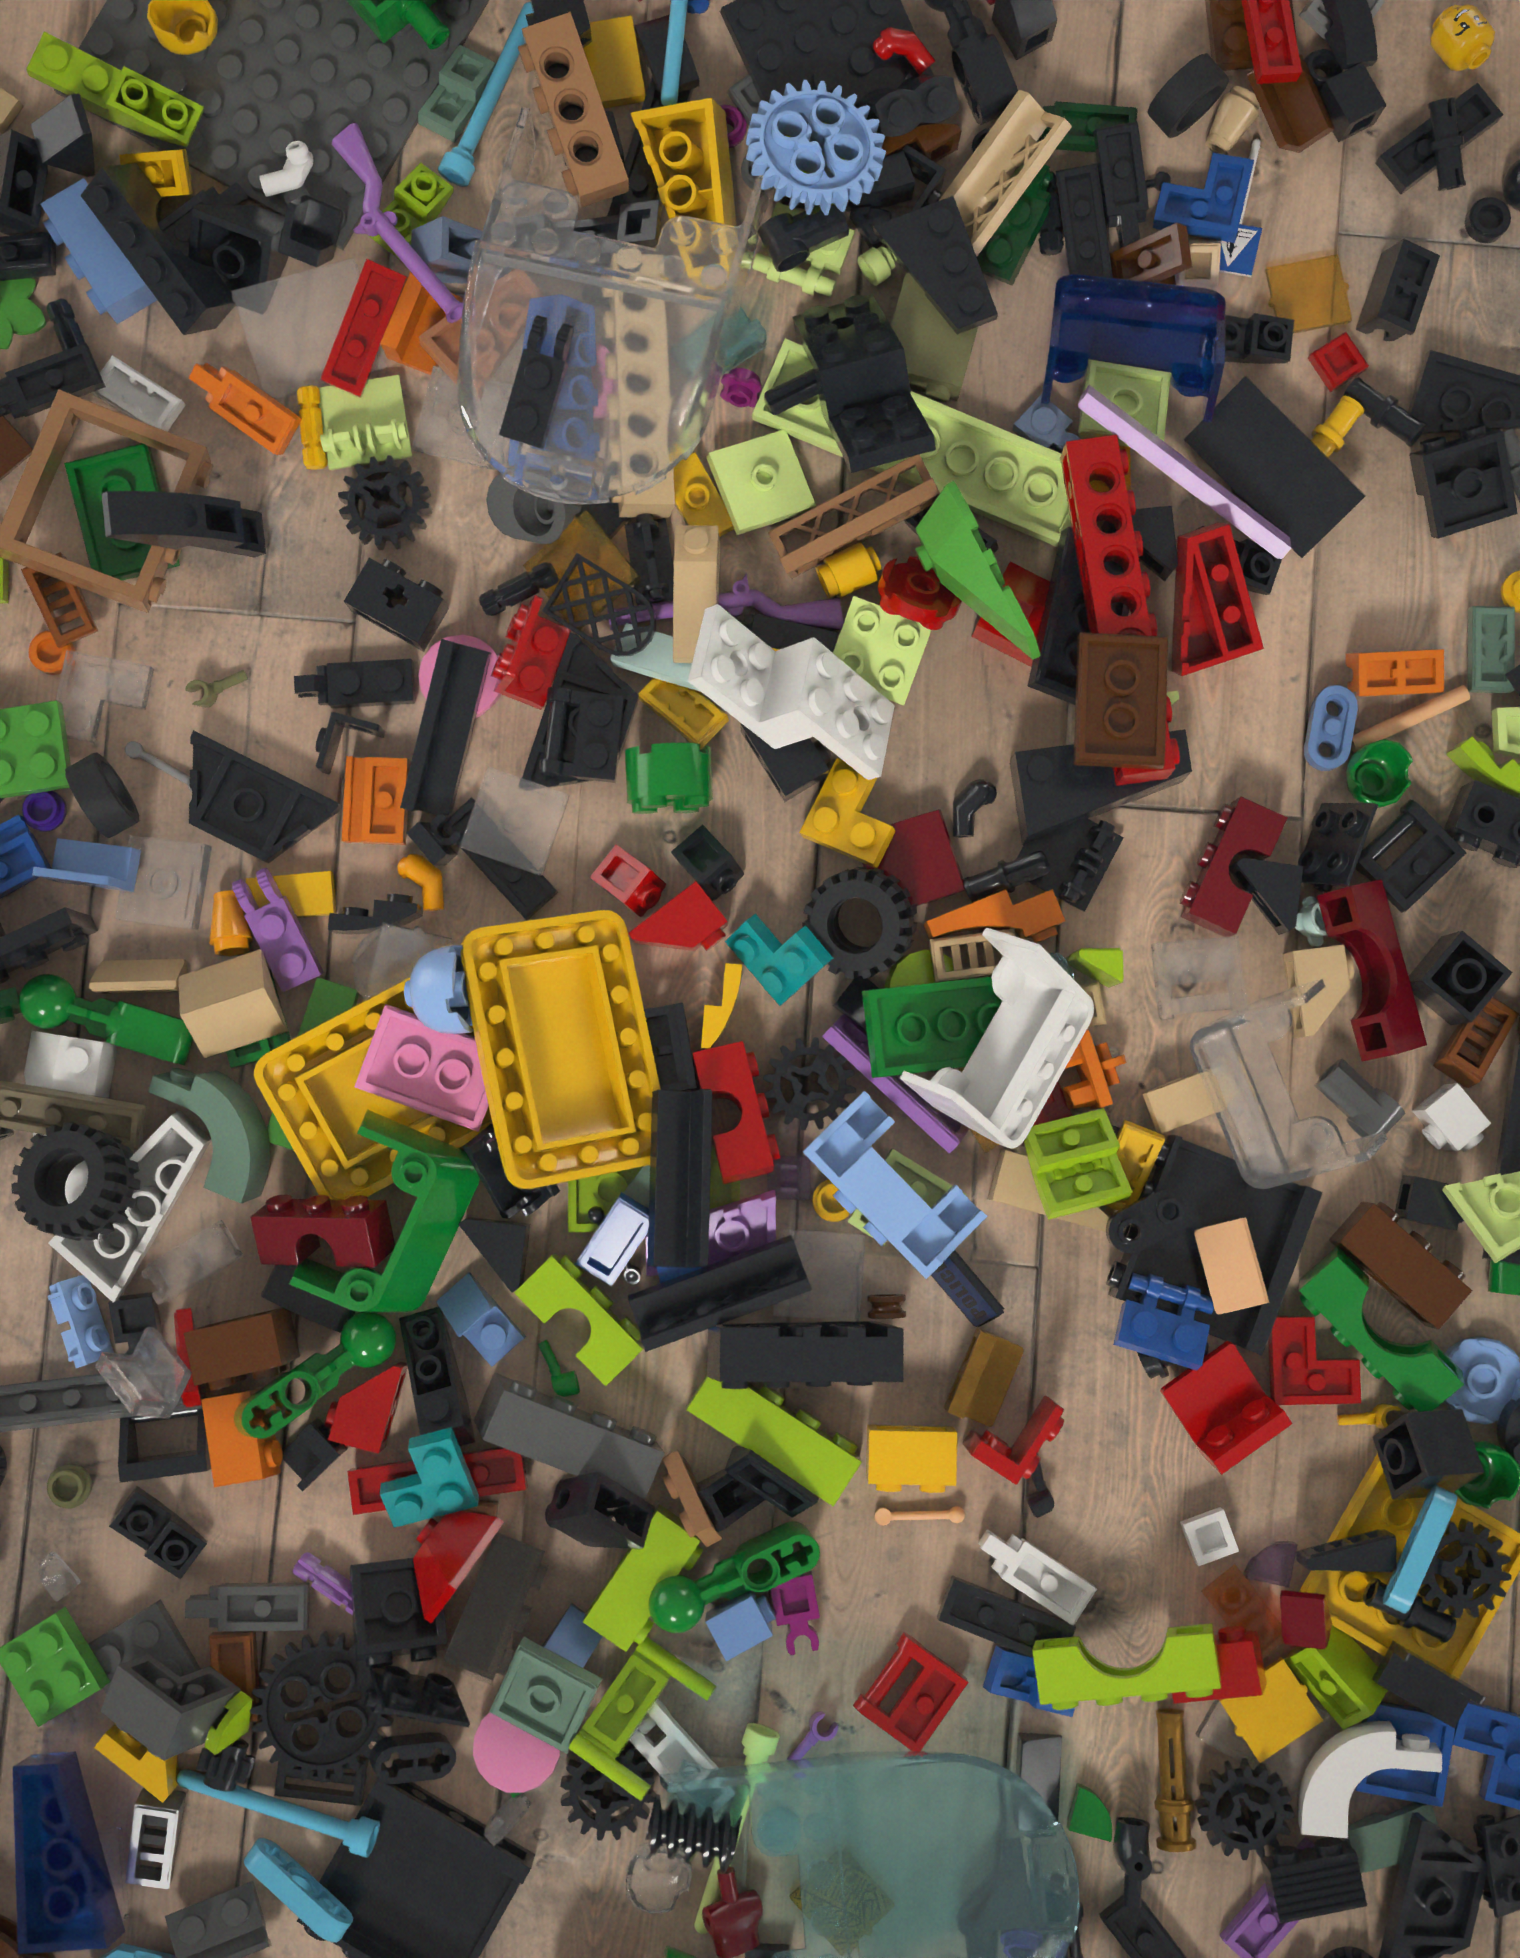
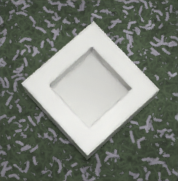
(1209, 1536)

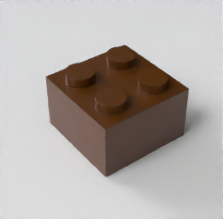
(242, 1345)

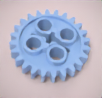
(815, 147)

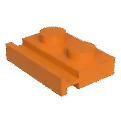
(374, 800)

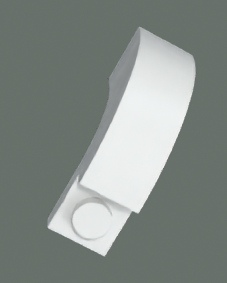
(1348, 1760)

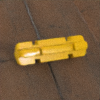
(311, 427)

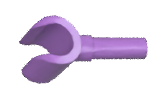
(813, 1736)

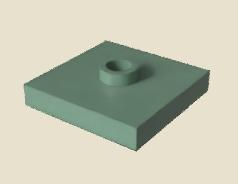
(545, 1695)

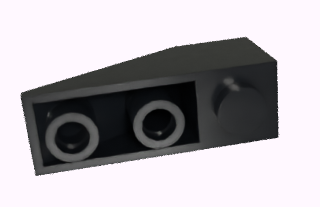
(435, 1376)

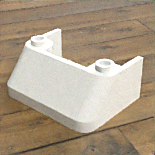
(1021, 1049)

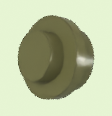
(69, 1486)

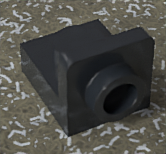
(708, 863)

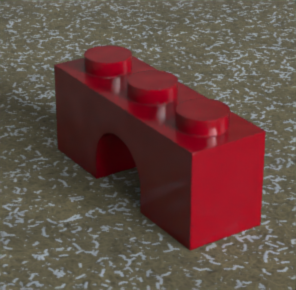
(1214, 899)
(353, 1227)

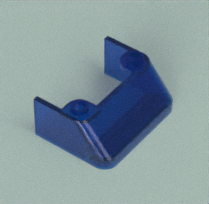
(1138, 327)

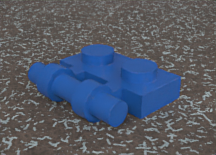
(1161, 1333)

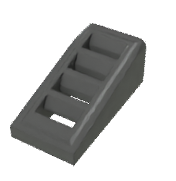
(153, 1812)

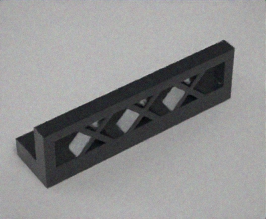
(445, 728)
(719, 1293)

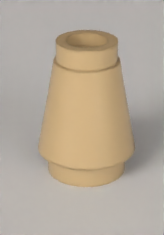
(1234, 116)

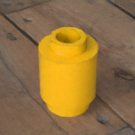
(848, 570)

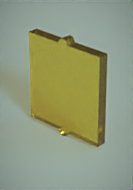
(1309, 293)

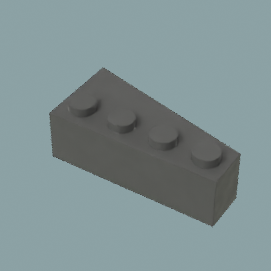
(565, 1436)

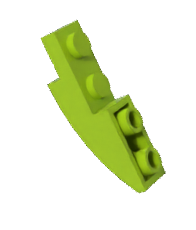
(115, 94)

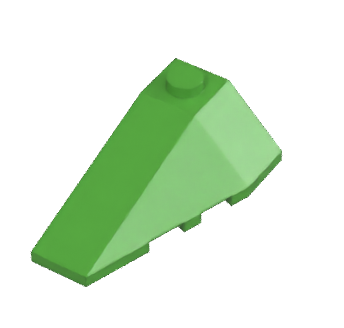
(968, 569)

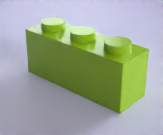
(622, 1605)

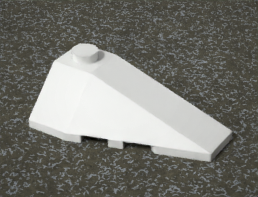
(74, 1067)

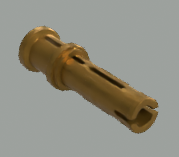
(1170, 1803)

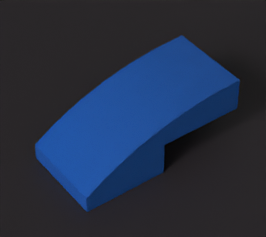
(1014, 1677)

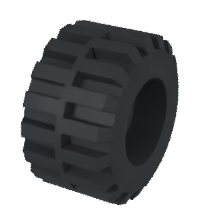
(890, 902)
(44, 1178)

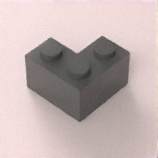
(165, 1709)

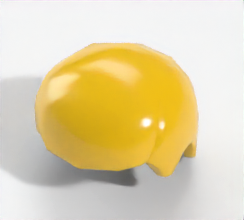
(183, 24)

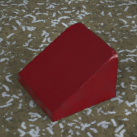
(1305, 1619)

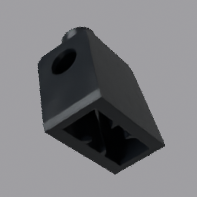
(585, 1511)

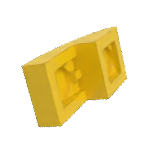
(717, 1017)

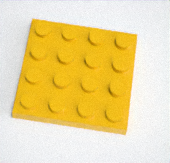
(1344, 1590)

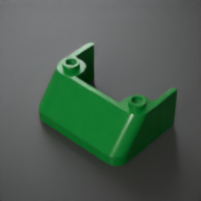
(443, 1186)

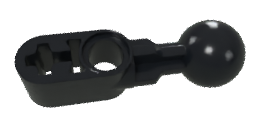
(977, 61)

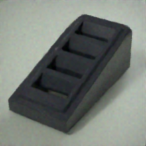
(1363, 1552)

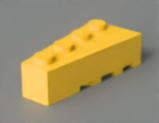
(690, 158)

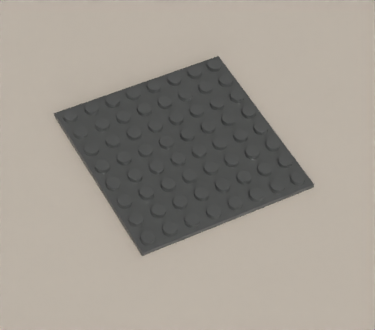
(288, 77)

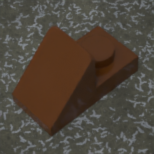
(1154, 257)

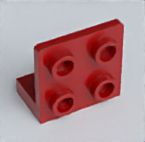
(532, 658)
(1224, 1408)
(1022, 1457)

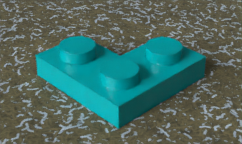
(777, 966)
(438, 1488)

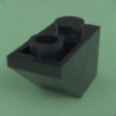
(1025, 24)

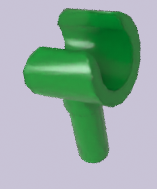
(565, 1383)

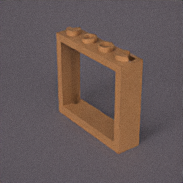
(39, 475)

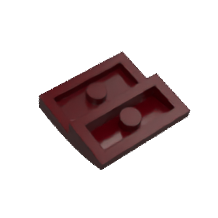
(923, 859)

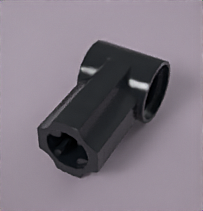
(793, 238)

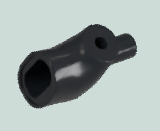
(1132, 1856)

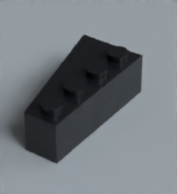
(1057, 794)
(805, 1353)

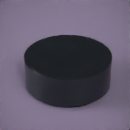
(1487, 220)

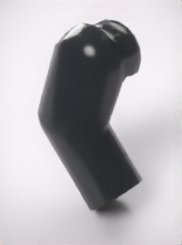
(967, 803)

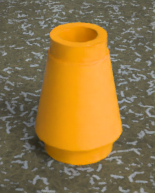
(229, 928)

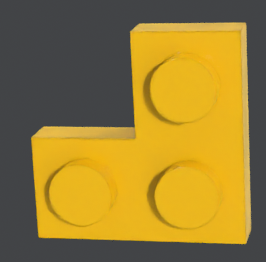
(837, 818)

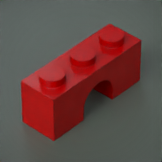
(746, 1148)

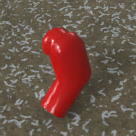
(903, 43)

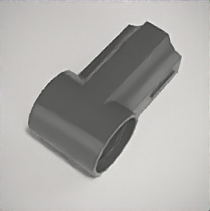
(1366, 1108)

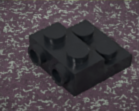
(1464, 480)
(390, 1615)

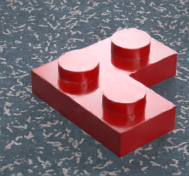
(1302, 1378)

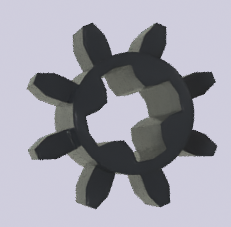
(227, 1766)

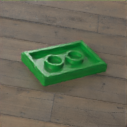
(116, 470)

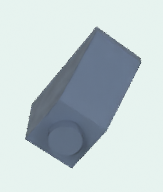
(446, 248)

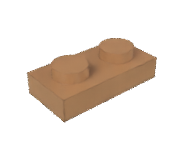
(683, 1484)

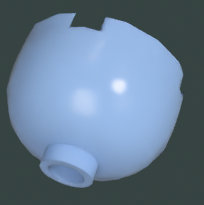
(439, 991)

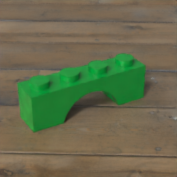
(1418, 1371)

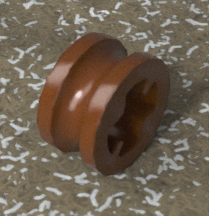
(886, 1306)

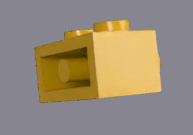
(911, 1457)

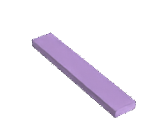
(1184, 472)

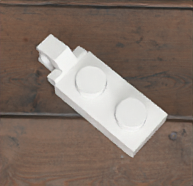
(1039, 1575)

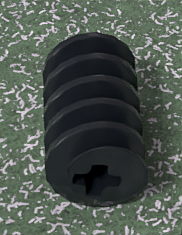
(692, 1833)

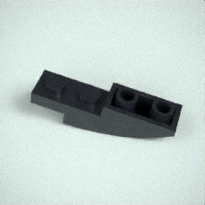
(182, 521)

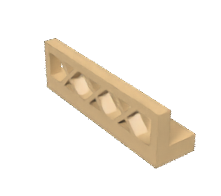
(990, 167)

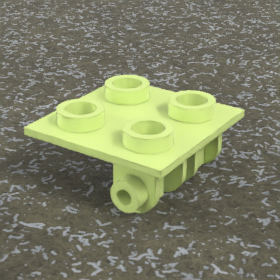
(364, 425)
(882, 648)

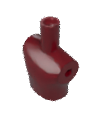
(734, 1918)

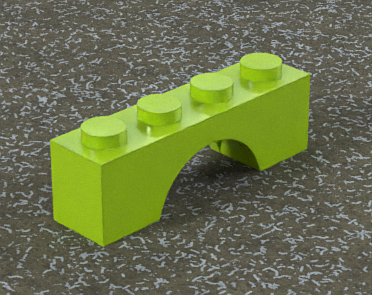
(1071, 1674)

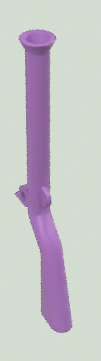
(354, 151)
(816, 613)

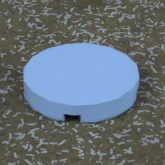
(1489, 1378)

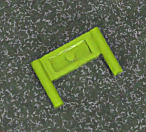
(626, 1706)

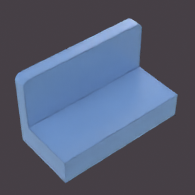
(93, 865)

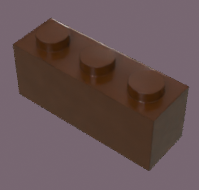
(1402, 1263)

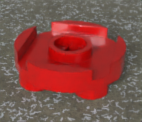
(902, 595)

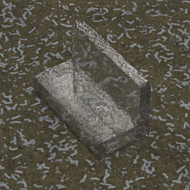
(148, 1379)

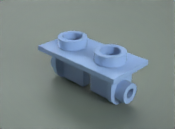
(76, 1302)

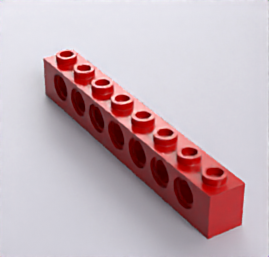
(1104, 461)

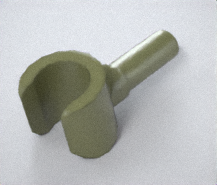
(212, 689)

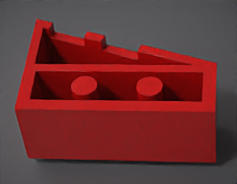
(1211, 602)

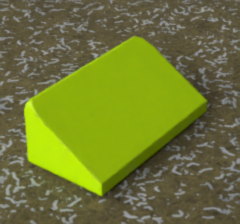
(1100, 964)

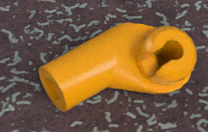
(427, 877)

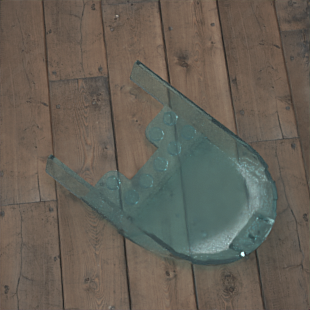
(912, 1854)

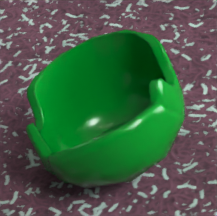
(1379, 772)
(1497, 1482)

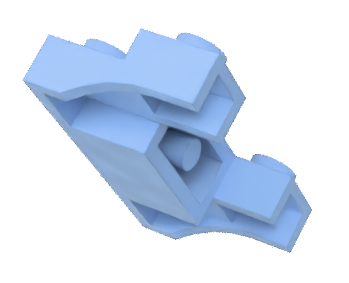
(874, 1188)

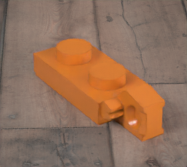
(247, 407)

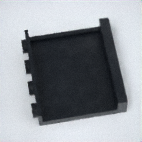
(1218, 1194)
(428, 1883)

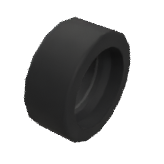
(1188, 95)
(102, 795)

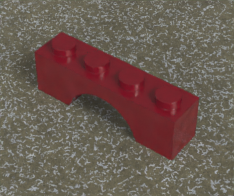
(1388, 1011)

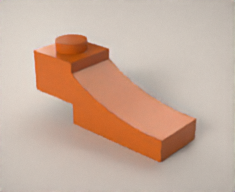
(1029, 918)

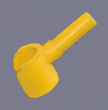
(1376, 1417)

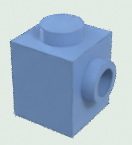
(740, 1623)

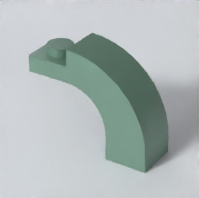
(235, 1127)

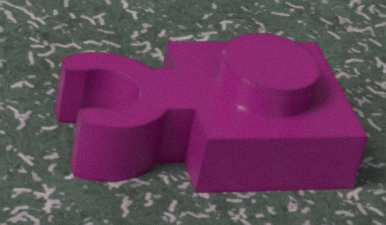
(795, 1605)

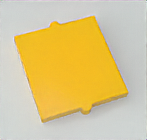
(1276, 1716)

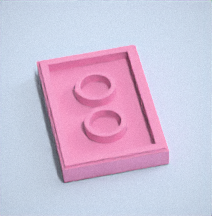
(425, 1069)

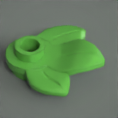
(18, 312)

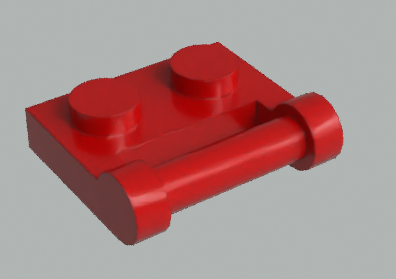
(922, 1702)

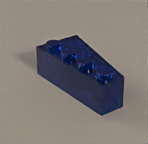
(59, 1860)

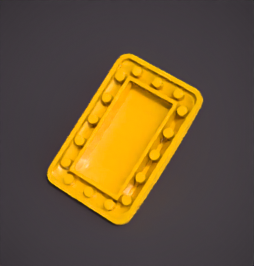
(562, 1046)
(320, 1110)

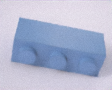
(95, 255)

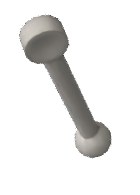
(136, 750)

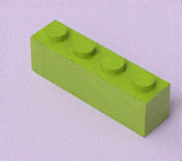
(779, 1436)

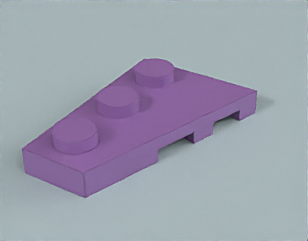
(738, 1227)

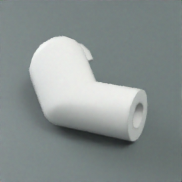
(294, 172)

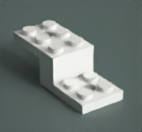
(791, 692)

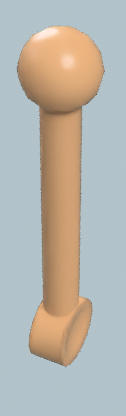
(884, 1515)

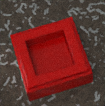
(1338, 362)

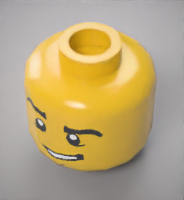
(1462, 37)

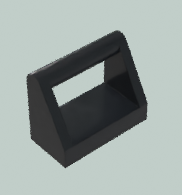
(135, 1468)

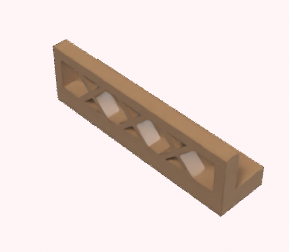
(860, 528)

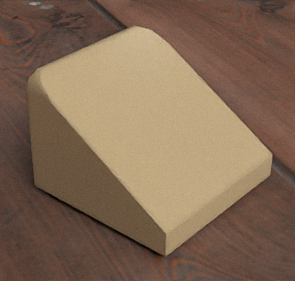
(1205, 264)

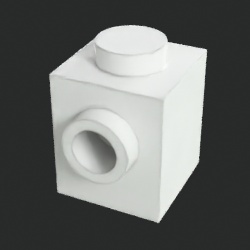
(1451, 1119)

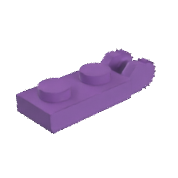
(278, 933)

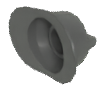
(526, 515)

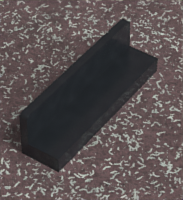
(680, 1179)

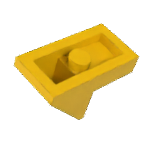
(164, 169)
(137, 1762)

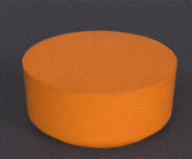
(46, 655)

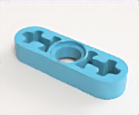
(1419, 1549)
(298, 1890)

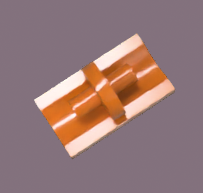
(1093, 1088)

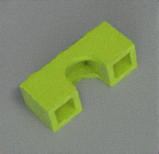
(558, 1287)

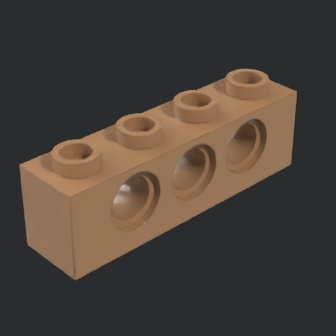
(559, 42)

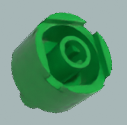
(669, 776)

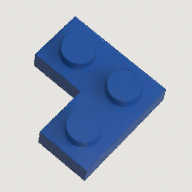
(1212, 210)
(1498, 1736)

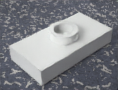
(138, 395)

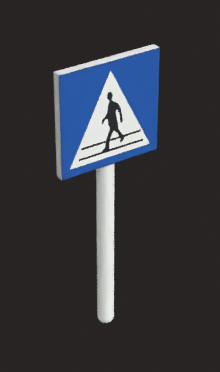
(1240, 256)

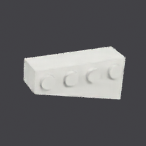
(165, 1168)

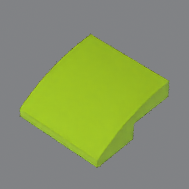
(1076, 1164)

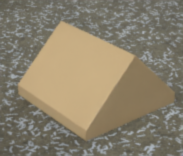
(230, 1004)

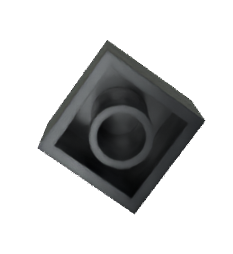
(1457, 978)
(1427, 1452)

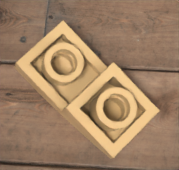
(1178, 1103)

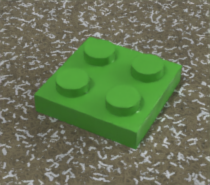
(33, 749)
(52, 1667)

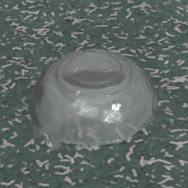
(656, 1881)

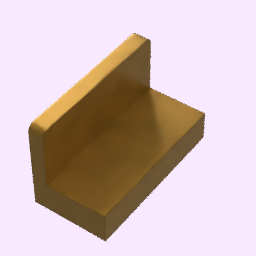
(983, 1378)

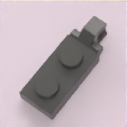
(253, 1606)

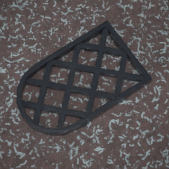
(628, 590)

